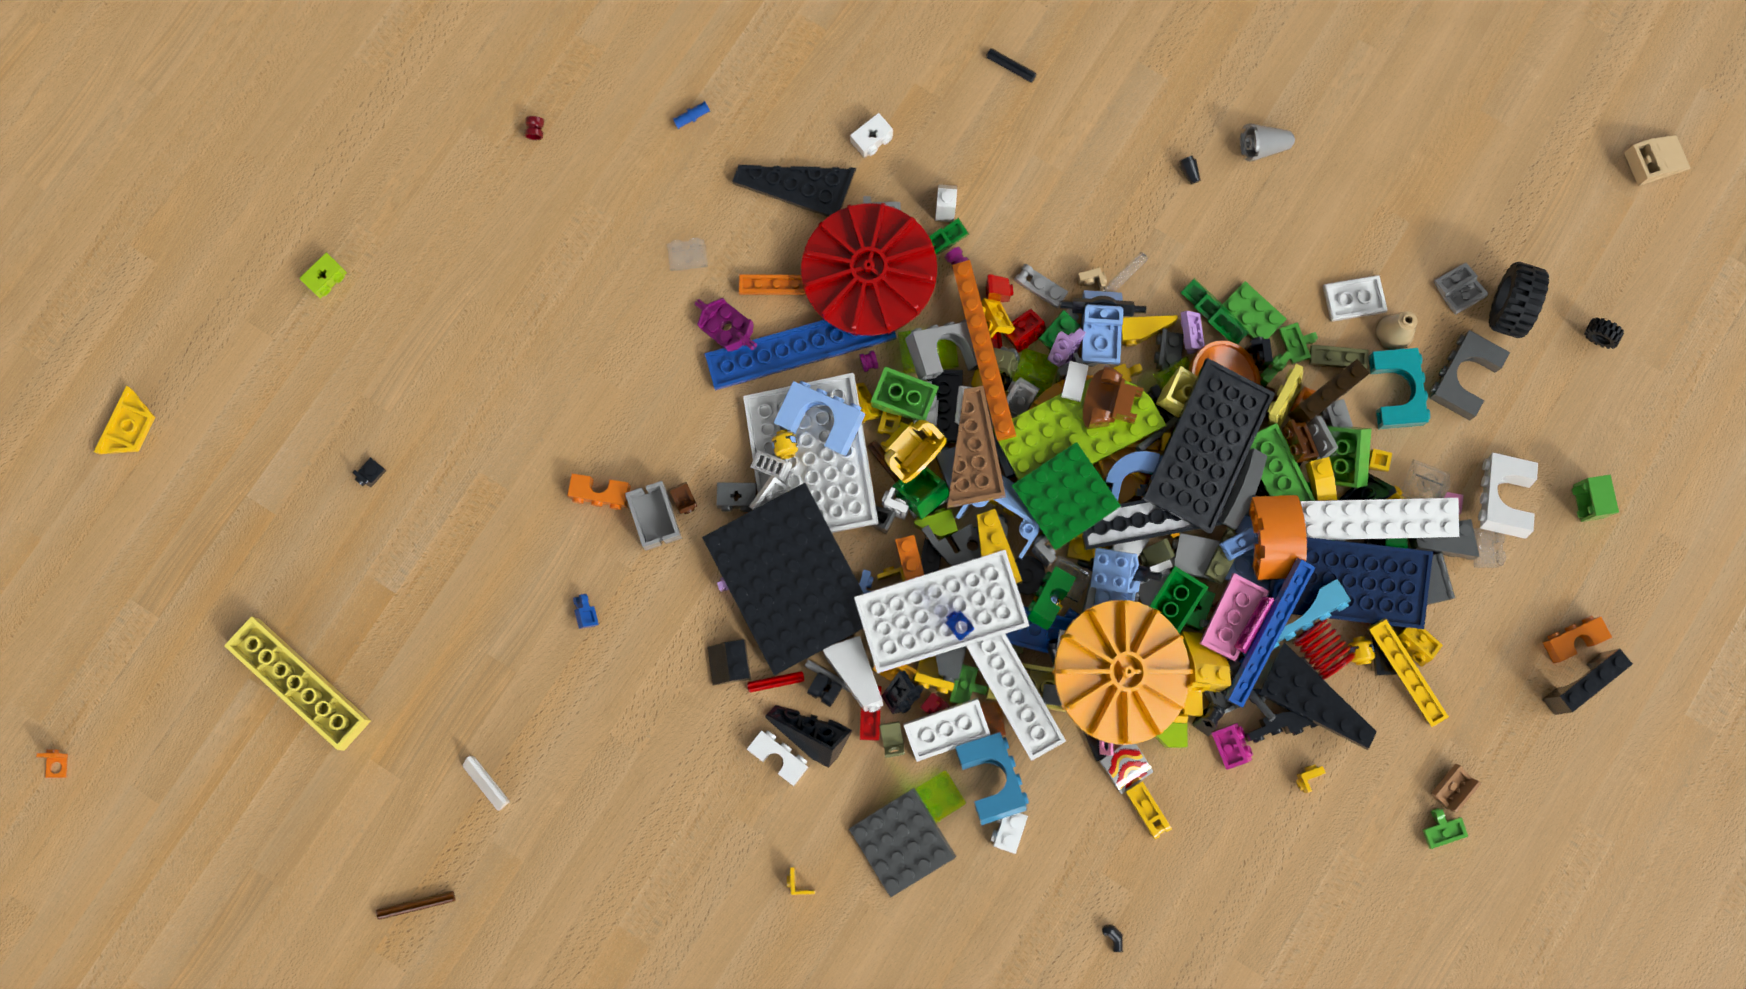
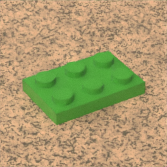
(1254, 312)

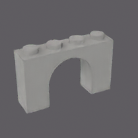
(923, 347)

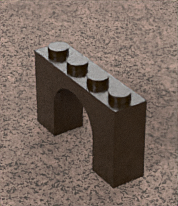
(1329, 392)

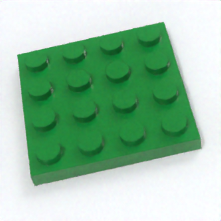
(1066, 496)

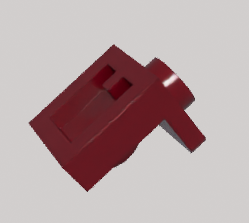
(934, 704)

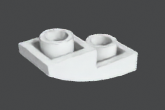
(1074, 381)

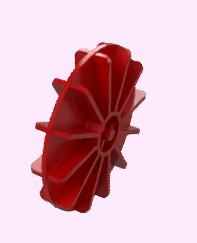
(869, 269)

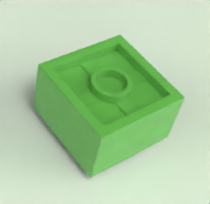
(1595, 498)

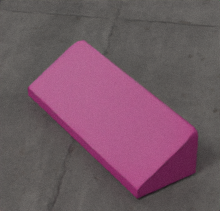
(1254, 624)

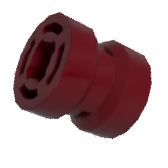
(534, 128)

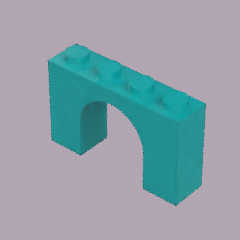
(1408, 365)

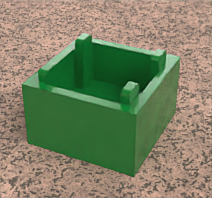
(922, 492)

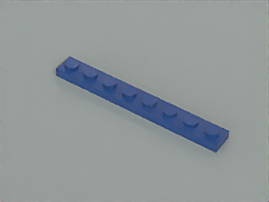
(1269, 632)

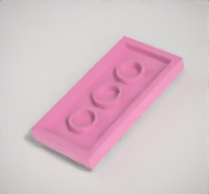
(1232, 615)

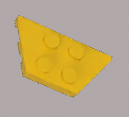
(126, 426)

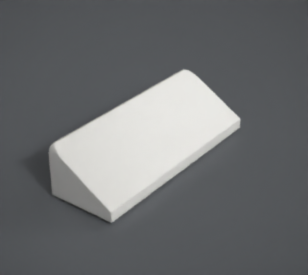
(485, 782)

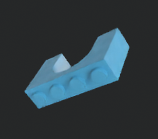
(1010, 799)

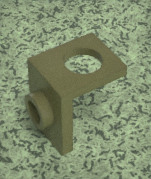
(892, 739)

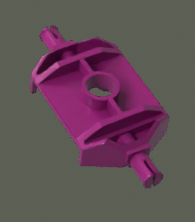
(716, 316)

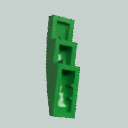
(948, 236)
(1214, 311)

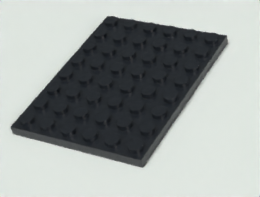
(788, 578)

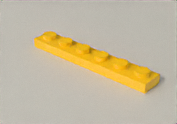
(1408, 672)

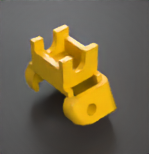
(911, 450)

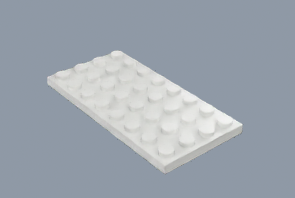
(910, 617)

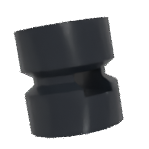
(818, 686)

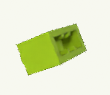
(314, 275)

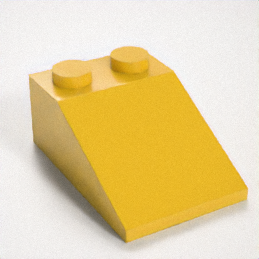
(1206, 664)

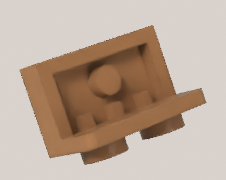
(1455, 789)

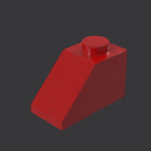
(998, 288)

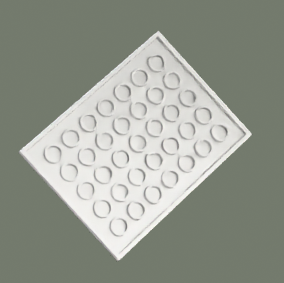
(836, 481)

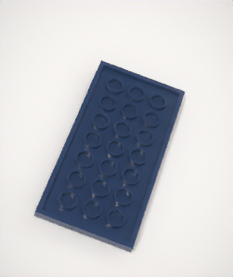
(1375, 577)

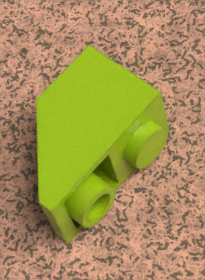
(941, 523)
(1174, 736)

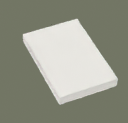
(1355, 298)

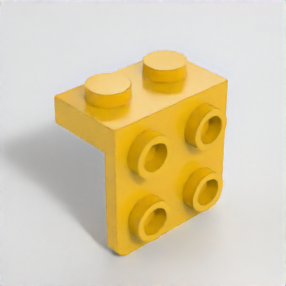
(928, 675)

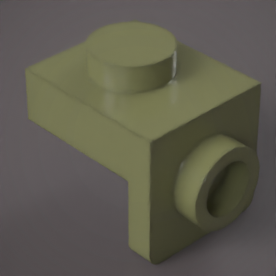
(1006, 361)

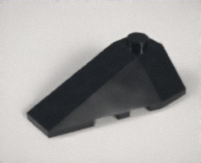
(815, 737)

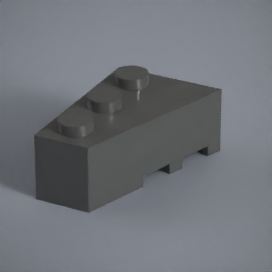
(1462, 546)

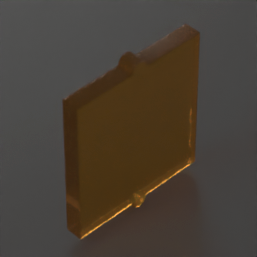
(993, 717)

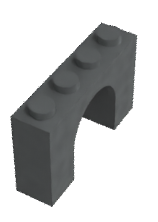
(1448, 389)

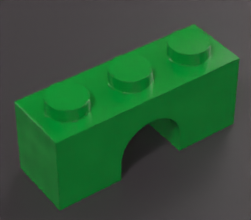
(1044, 610)

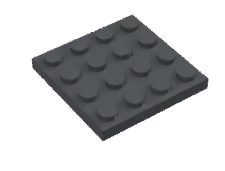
(902, 842)

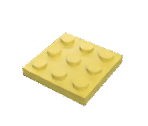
(1286, 396)

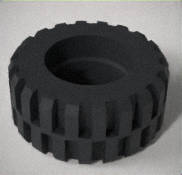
(1519, 299)

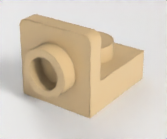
(1090, 276)

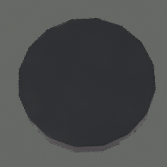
(1031, 573)

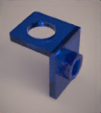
(953, 618)

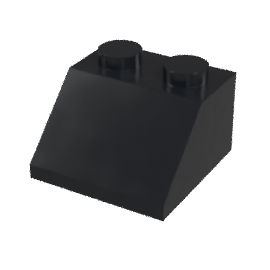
(729, 662)

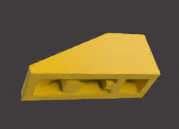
(1142, 328)
(1322, 479)

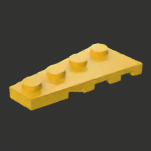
(993, 539)

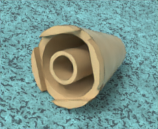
(1397, 330)

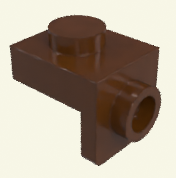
(683, 498)

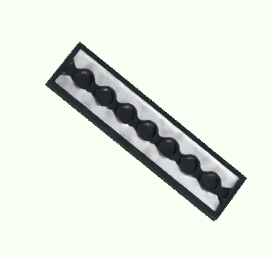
(1135, 522)

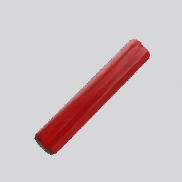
(776, 681)

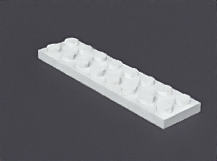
(1381, 518)
(1017, 695)

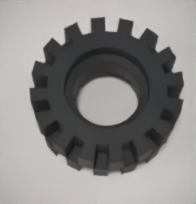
(1604, 333)

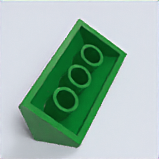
(1178, 597)

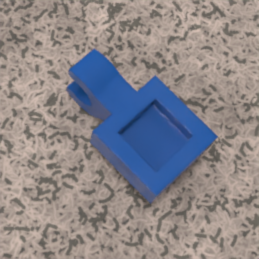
(585, 614)

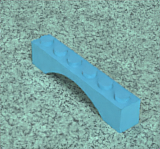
(1328, 600)

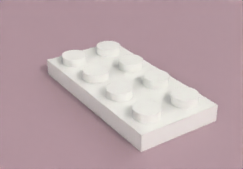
(946, 729)

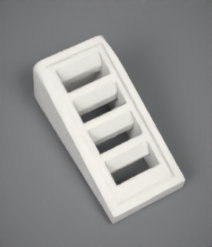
(783, 473)

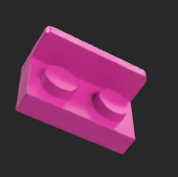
(1232, 746)

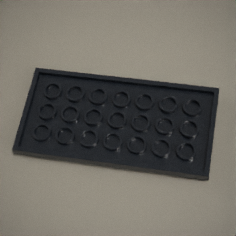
(1208, 445)

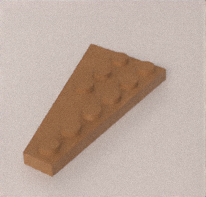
(976, 463)

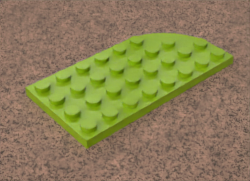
(1059, 424)

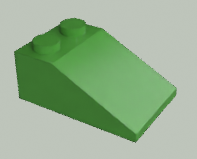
(903, 395)

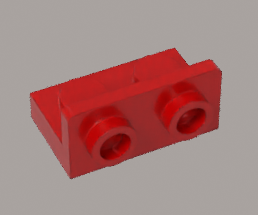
(1027, 330)

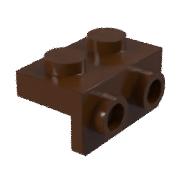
(1300, 441)

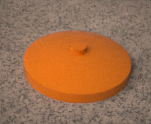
(1228, 355)

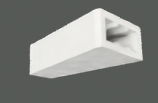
(853, 668)

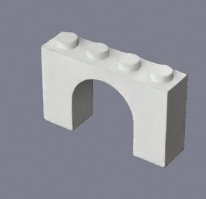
(1494, 513)

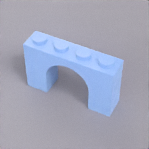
(802, 398)

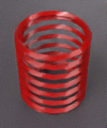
(1304, 641)

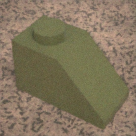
(1156, 553)

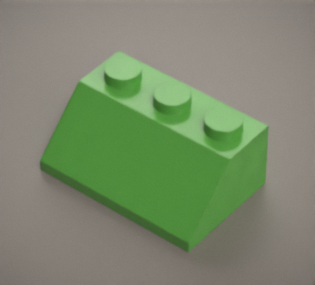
(1351, 459)

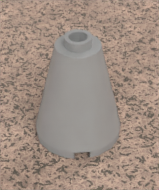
(1264, 141)

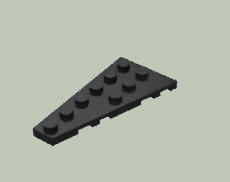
(802, 186)
(1305, 693)

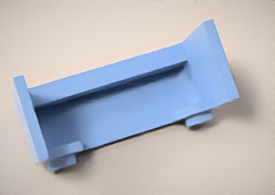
(1028, 528)

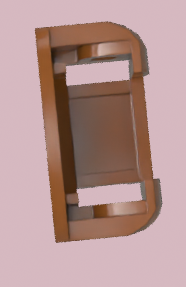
(1109, 399)

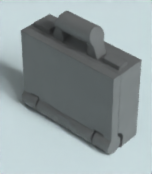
(1440, 584)

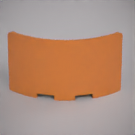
(1280, 535)

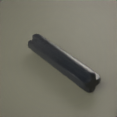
(1011, 65)

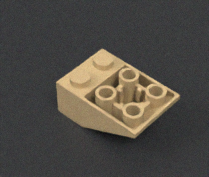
(1656, 159)

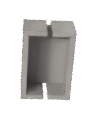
(653, 516)

